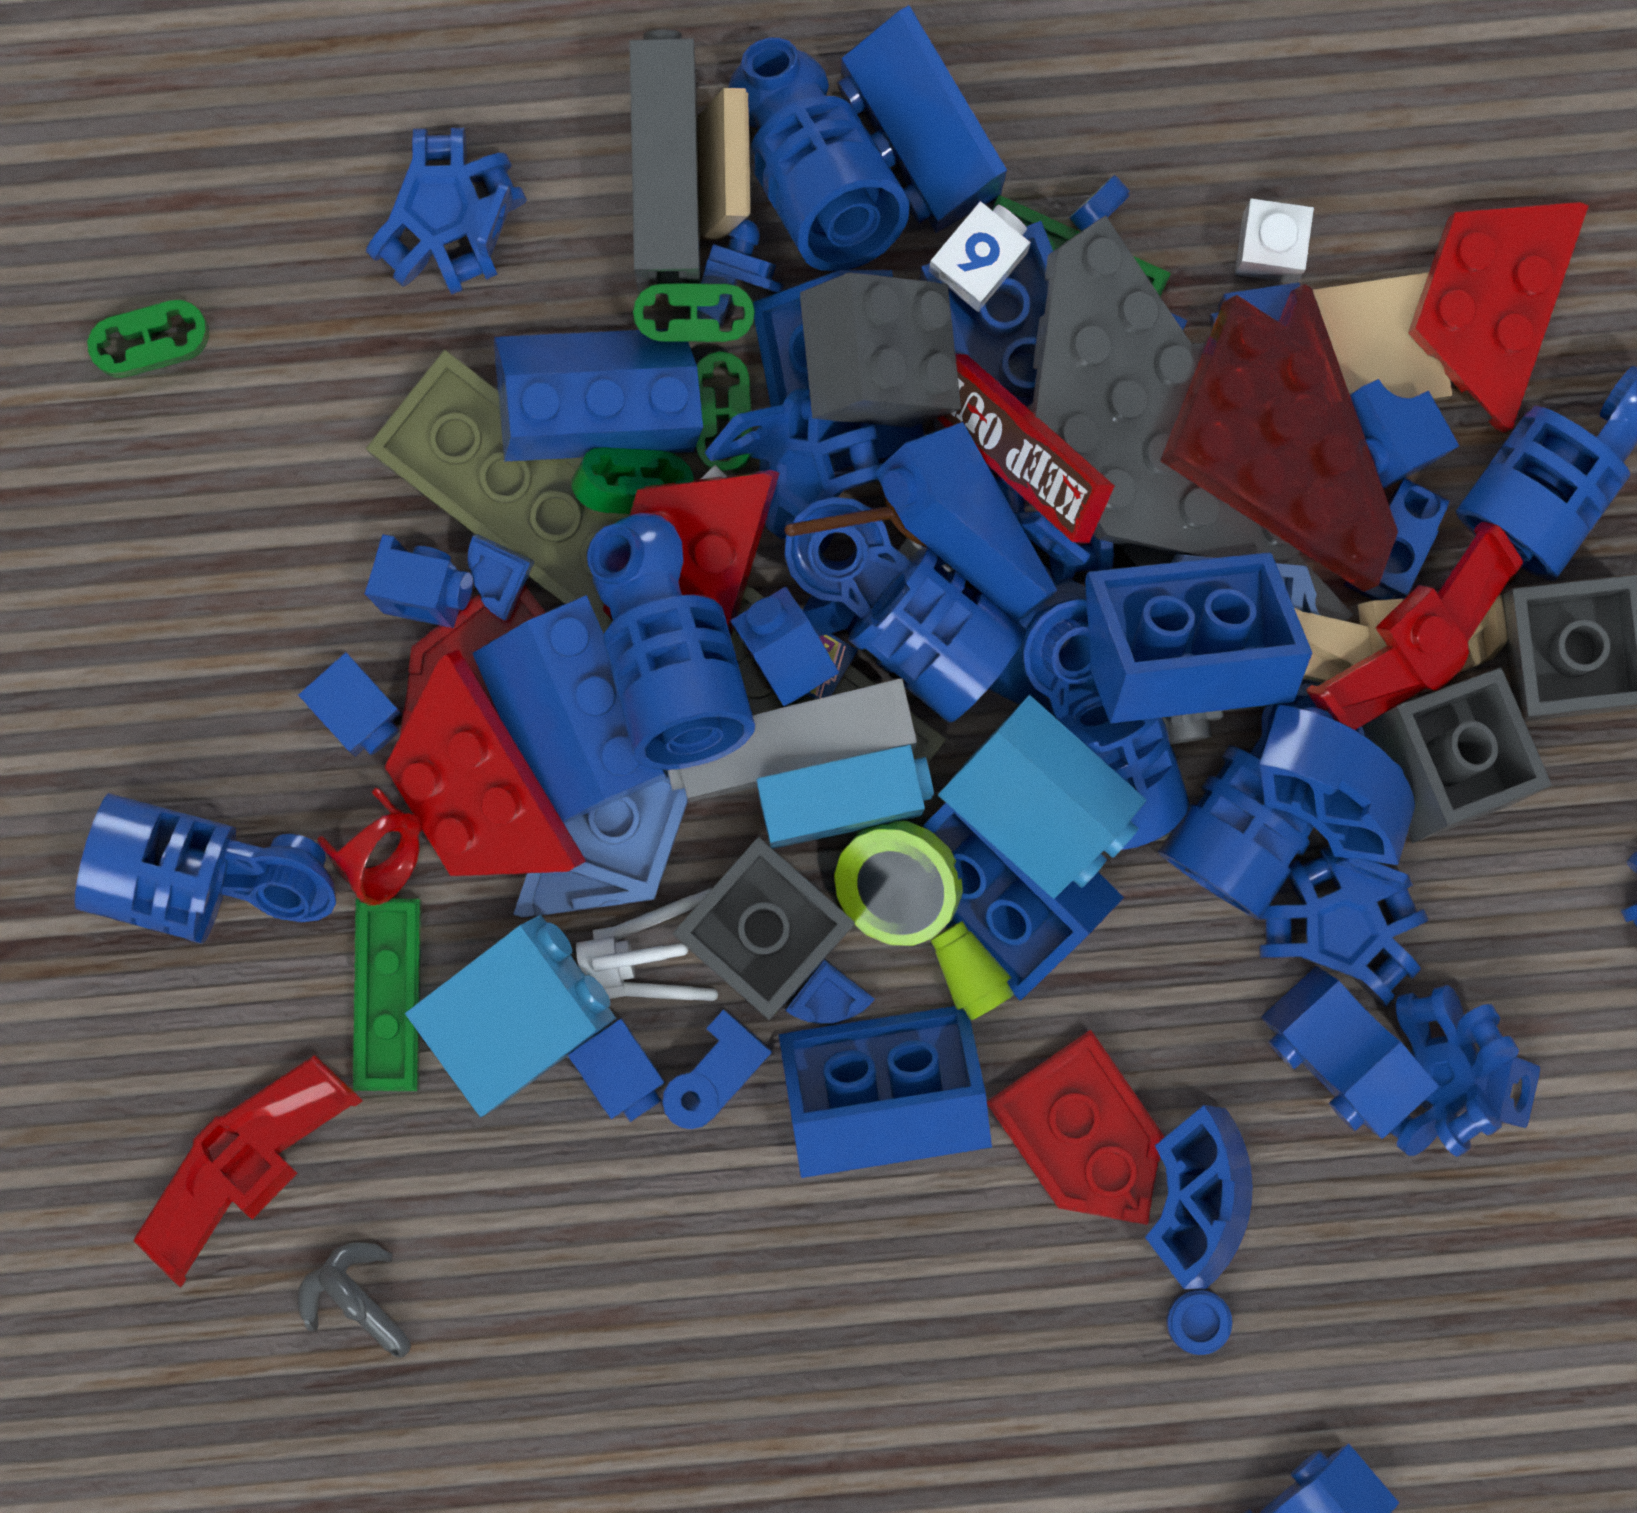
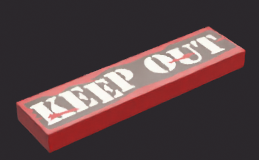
(1029, 454)

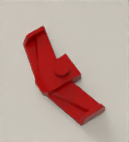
(1423, 635)
(239, 1163)

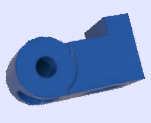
(1417, 517)
(701, 1094)

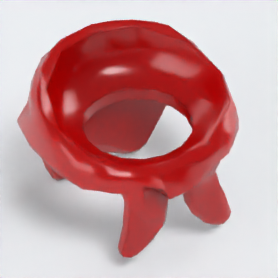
(385, 880)

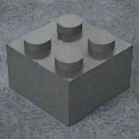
(880, 350)
(1573, 647)
(1461, 752)
(764, 928)

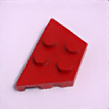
(1494, 298)
(718, 530)
(474, 784)

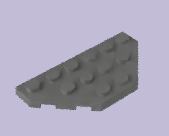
(1112, 390)

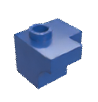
(1401, 431)

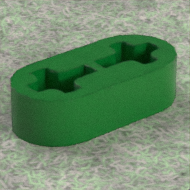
(144, 324)
(693, 329)
(738, 401)
(627, 472)

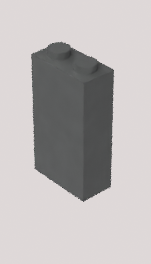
(665, 159)

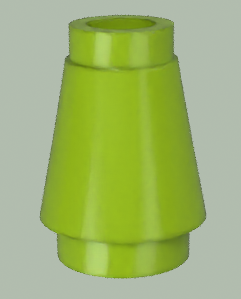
(971, 972)

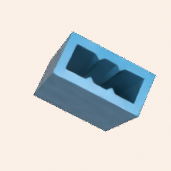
(844, 796)
(1045, 799)
(511, 1014)

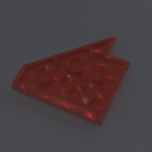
(1282, 440)

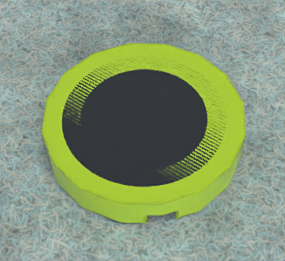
(898, 883)

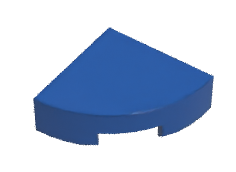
(497, 574)
(829, 998)

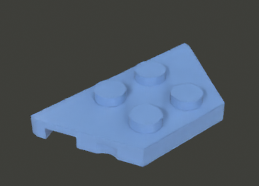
(623, 852)

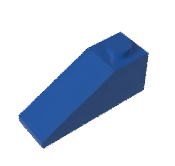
(963, 517)

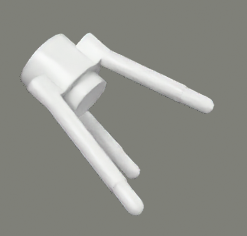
(614, 961)

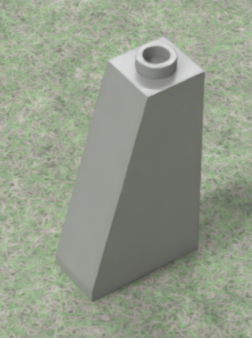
(807, 736)

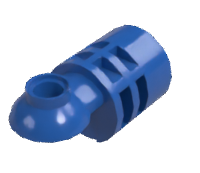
(817, 160)
(1555, 480)
(909, 610)
(667, 649)
(1133, 749)
(1232, 838)
(176, 867)

